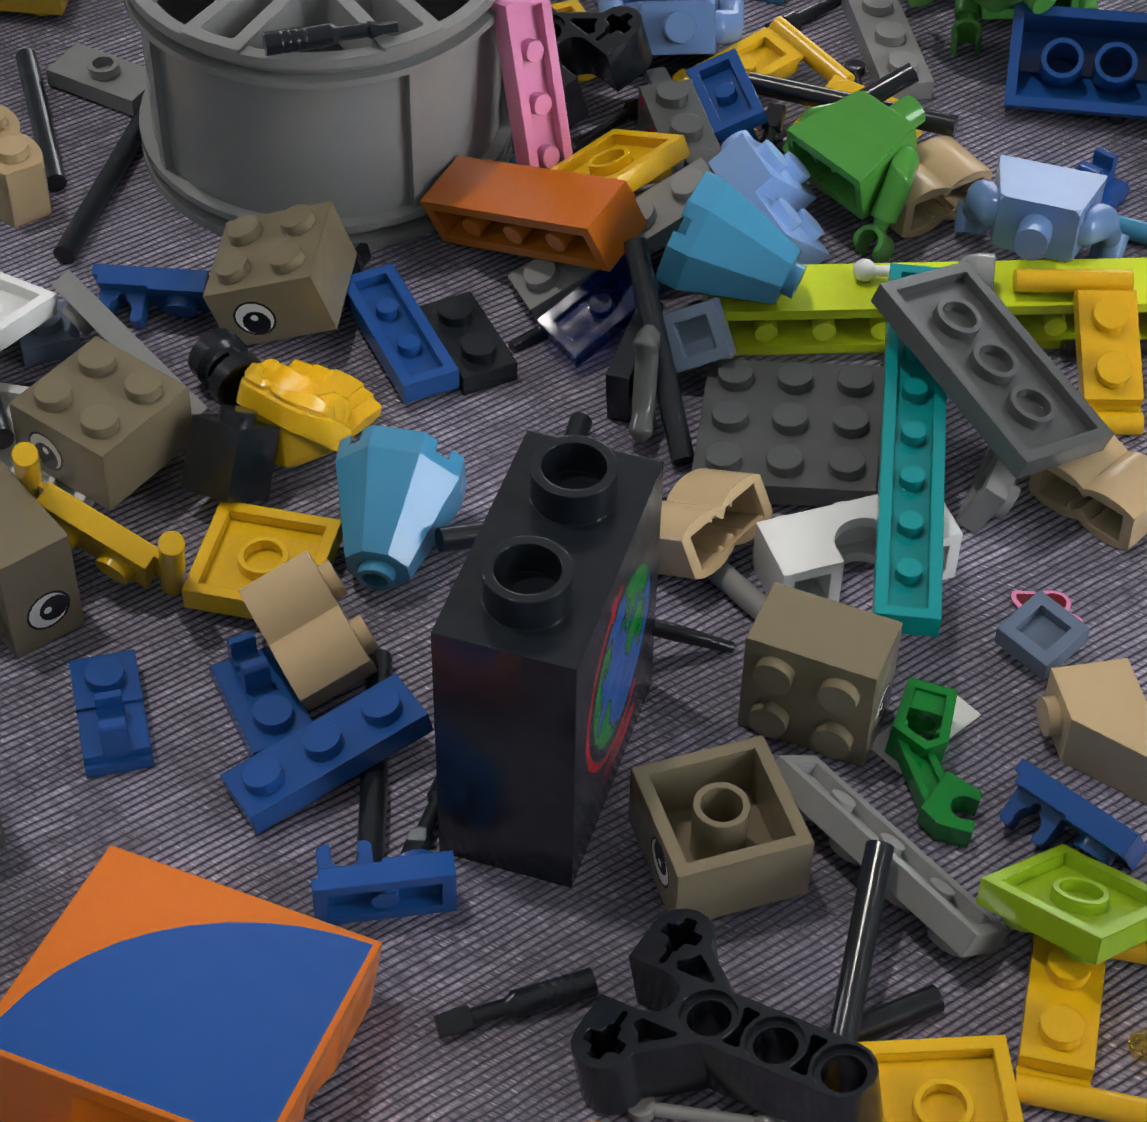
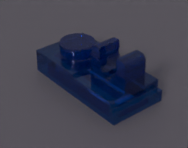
(592, 313)

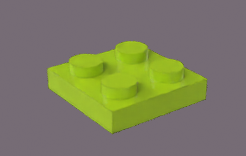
(1070, 903)

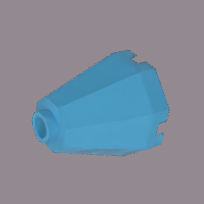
(729, 249)
(392, 501)

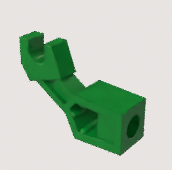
(929, 712)

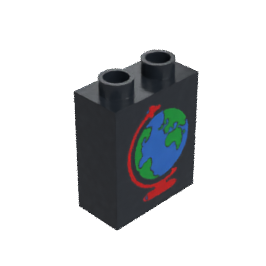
(546, 655)

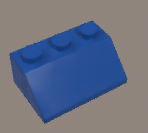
(1078, 62)

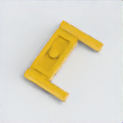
(778, 52)
(1104, 337)
(118, 550)
(1062, 1036)

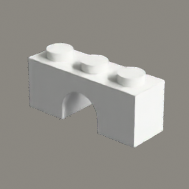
(813, 545)

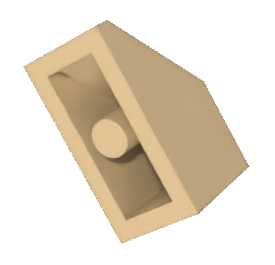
(1099, 723)

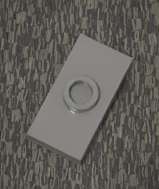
(99, 78)

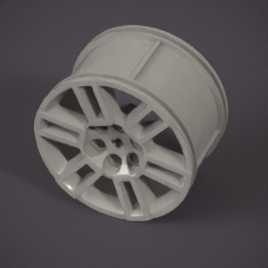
(318, 125)

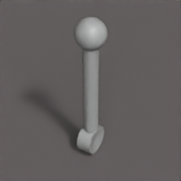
(649, 1108)

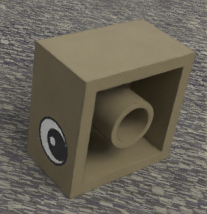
(281, 273)
(103, 421)
(36, 572)
(818, 673)
(720, 829)

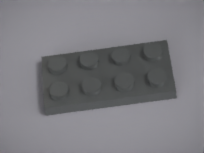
(992, 369)

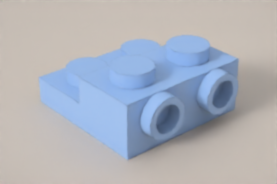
(774, 187)

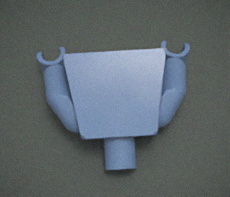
(687, 25)
(1042, 212)

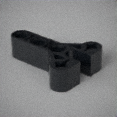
(600, 44)
(714, 1040)

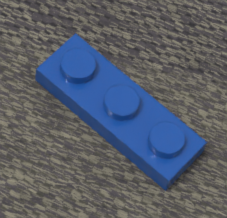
(400, 334)
(326, 753)

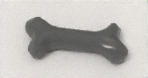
(644, 383)

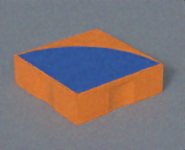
(179, 1004)

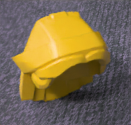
(309, 406)

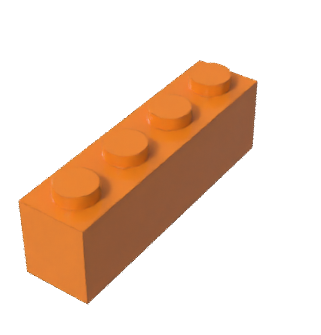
(534, 212)

